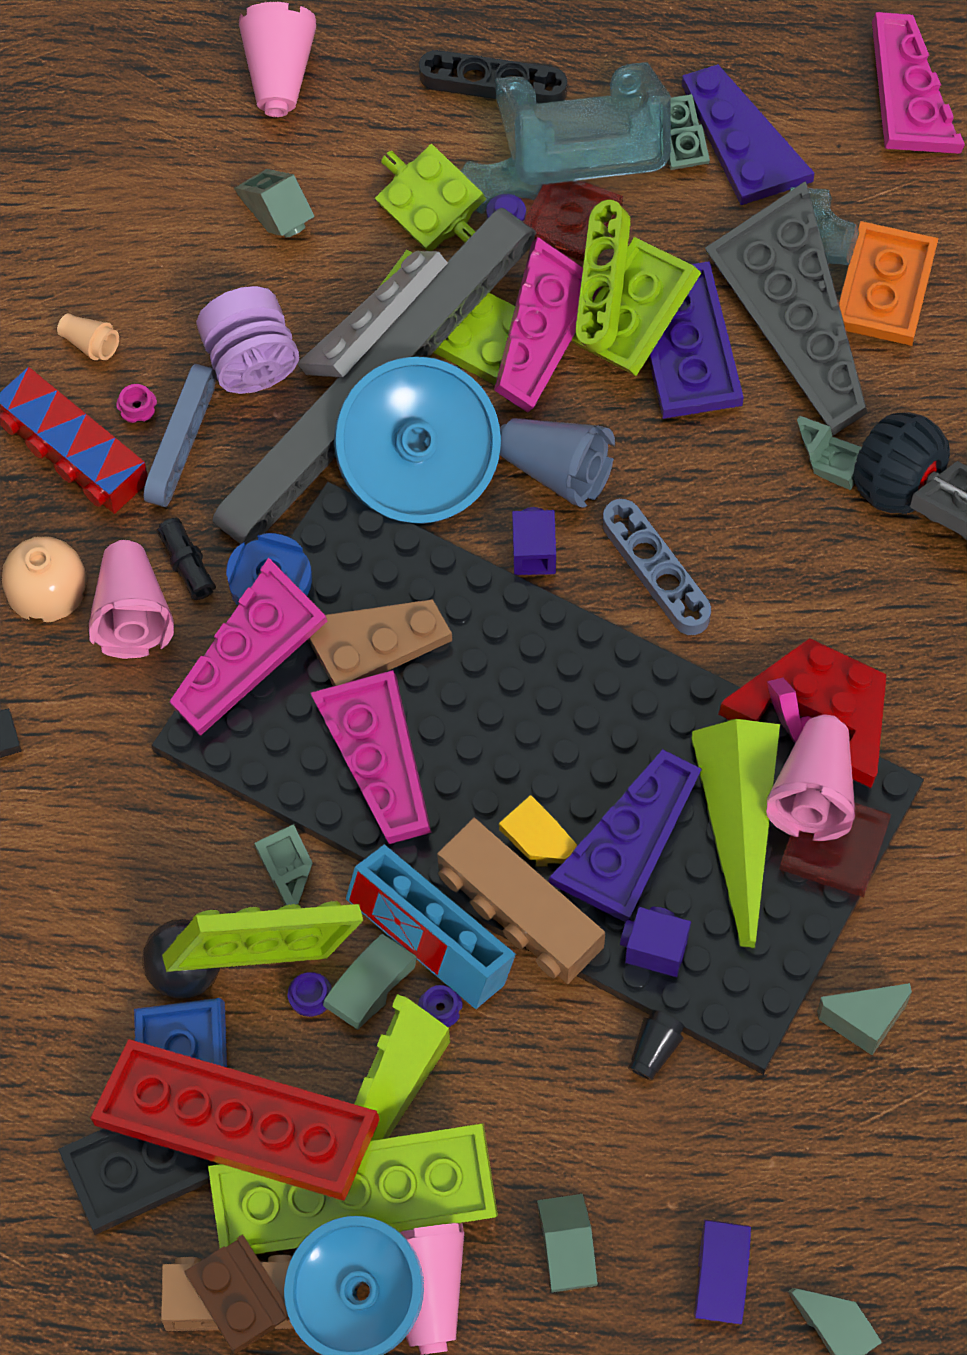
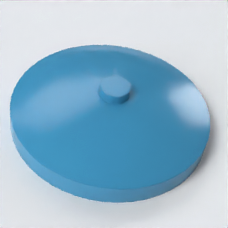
(417, 440)

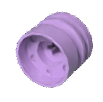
(247, 339)

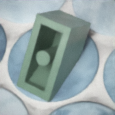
(276, 202)

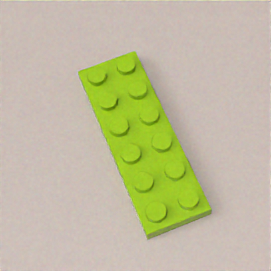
(400, 1181)

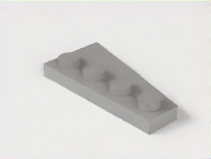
(368, 322)

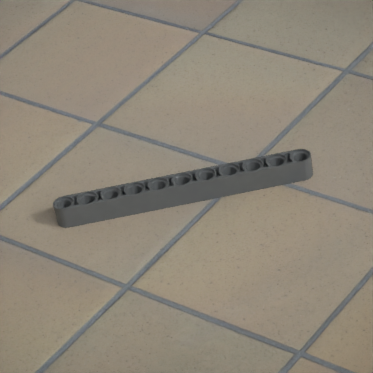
(416, 333)

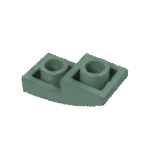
(687, 136)
(368, 980)

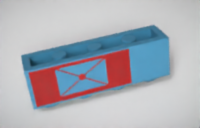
(430, 926)

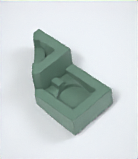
(828, 455)
(285, 863)
(837, 1322)

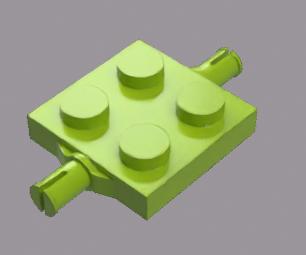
(430, 198)

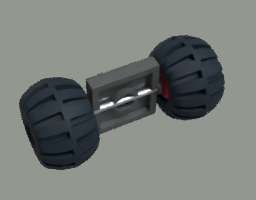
(907, 471)

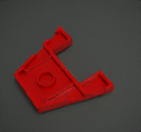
(824, 685)

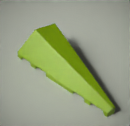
(736, 780)
(402, 1063)

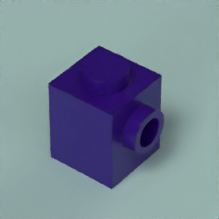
(534, 541)
(656, 940)

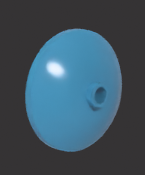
(325, 1283)

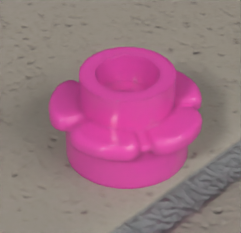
(132, 395)

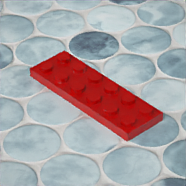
(236, 1119)

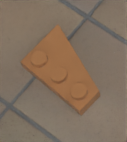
(377, 639)

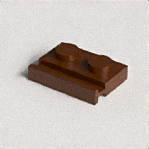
(238, 1294)

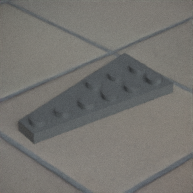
(787, 288)

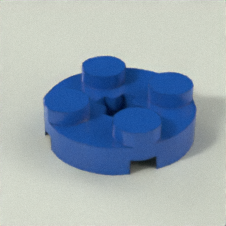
(248, 560)

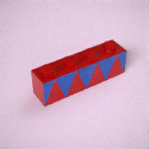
(71, 441)

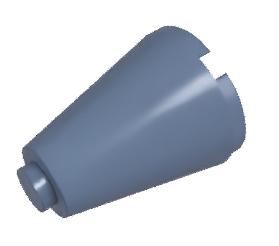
(560, 455)

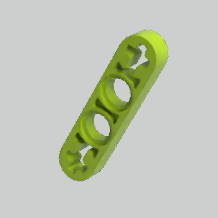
(609, 275)

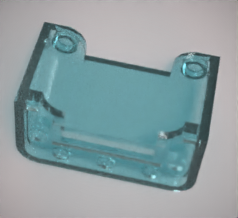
(588, 135)

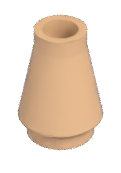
(91, 336)

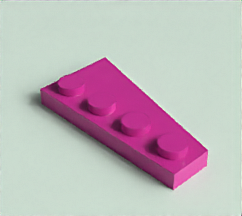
(909, 91)
(540, 324)
(256, 639)
(376, 744)

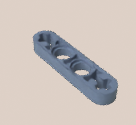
(180, 435)
(651, 569)

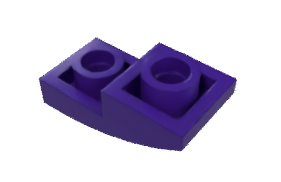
(722, 1271)

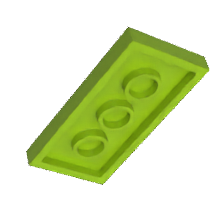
(480, 338)
(262, 936)

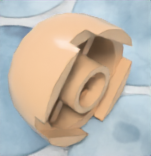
(44, 579)

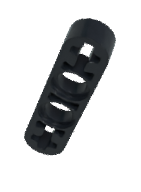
(492, 69)

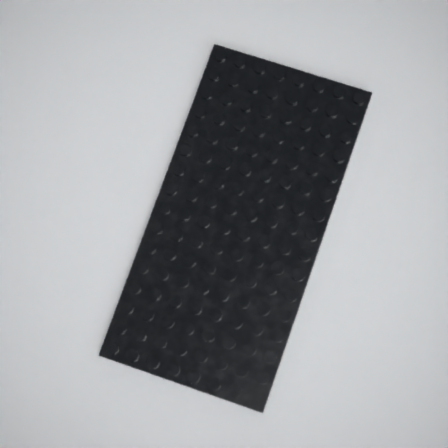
(546, 709)

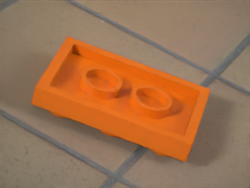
(887, 282)

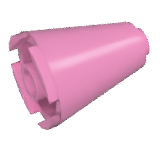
(277, 53)
(128, 604)
(816, 783)
(441, 1262)

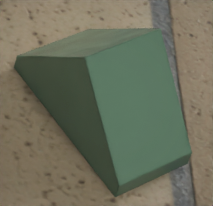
(865, 1014)
(567, 1242)

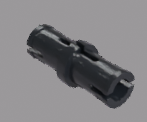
(186, 559)

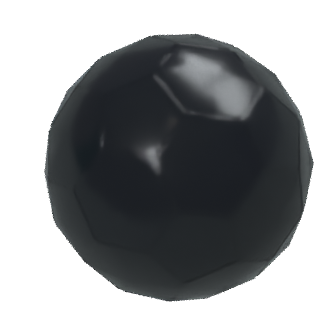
(173, 983)

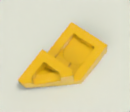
(537, 834)

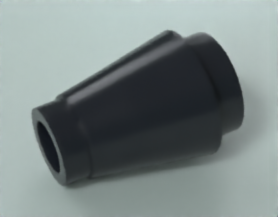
(655, 1043)

